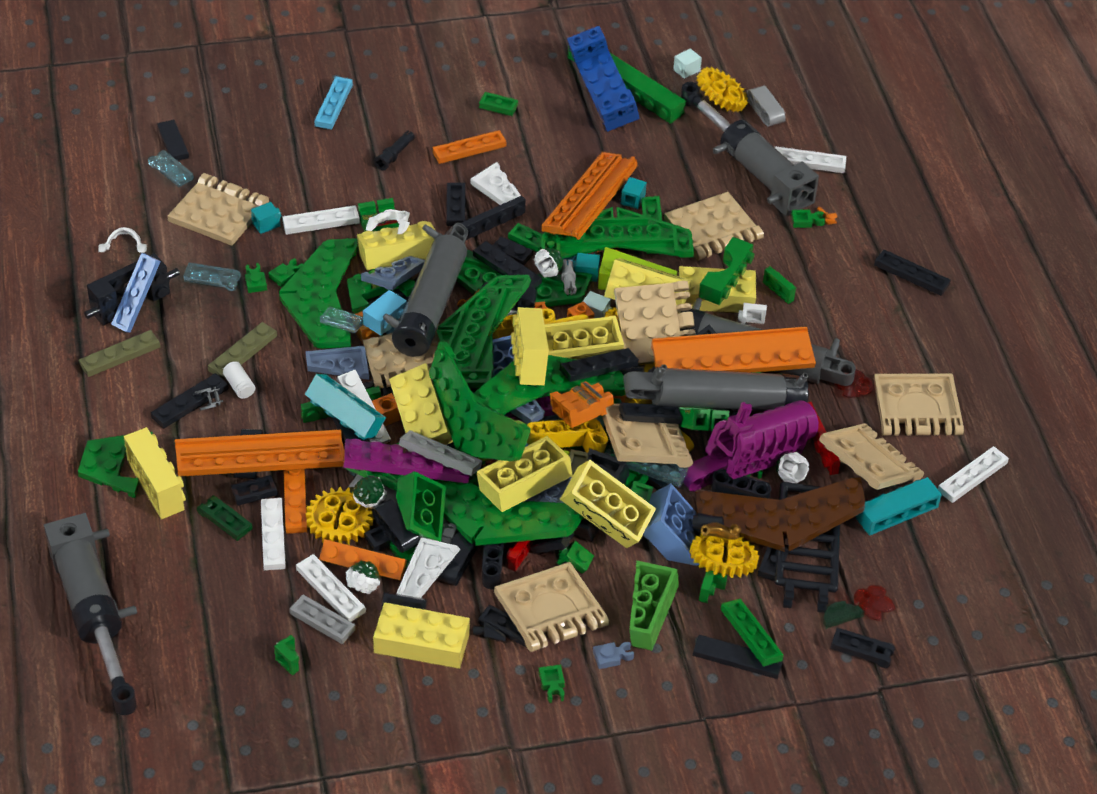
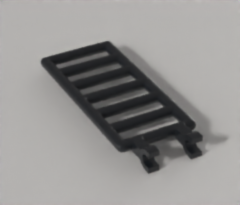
(832, 571)

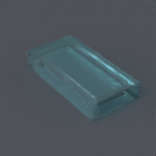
(341, 319)

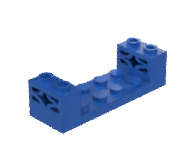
(602, 79)

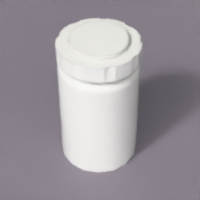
(239, 380)

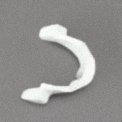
(401, 216)
(124, 230)

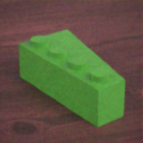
(652, 598)

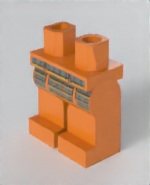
(581, 403)

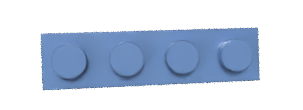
(135, 292)

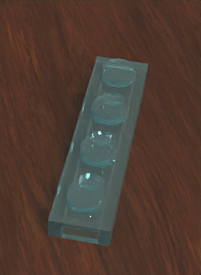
(664, 472)

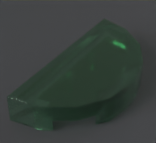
(840, 613)

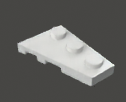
(495, 184)
(425, 566)

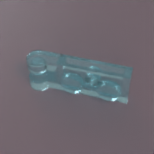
(171, 168)
(212, 276)

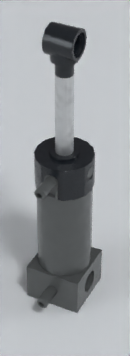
(790, 184)
(89, 597)

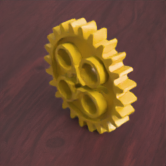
(722, 89)
(326, 510)
(739, 555)

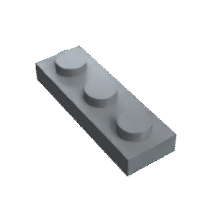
(322, 619)

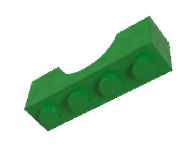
(717, 285)

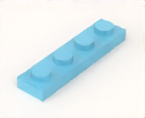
(333, 102)

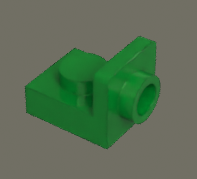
(710, 583)
(286, 654)

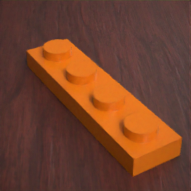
(469, 146)
(295, 501)
(349, 555)

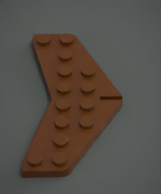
(795, 517)

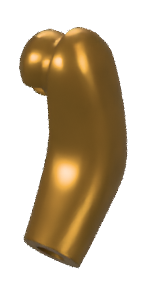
(720, 530)

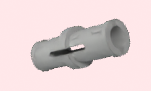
(568, 277)

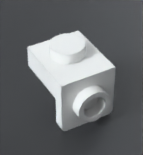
(752, 313)

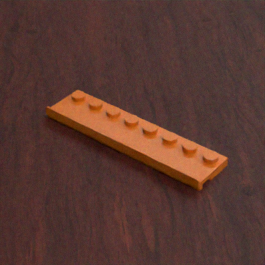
(590, 195)
(737, 351)
(259, 452)

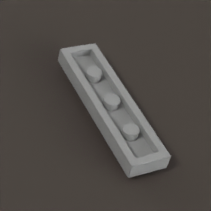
(441, 453)

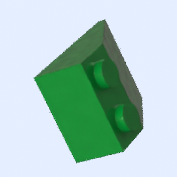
(421, 505)

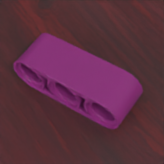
(701, 472)

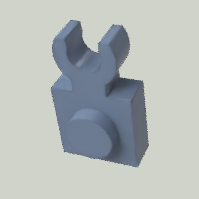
(610, 655)

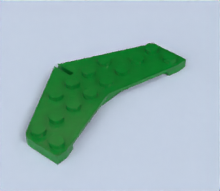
(626, 231)
(315, 289)
(551, 290)
(473, 324)
(506, 393)
(472, 424)
(485, 524)

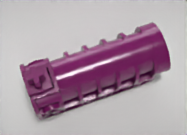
(762, 438)

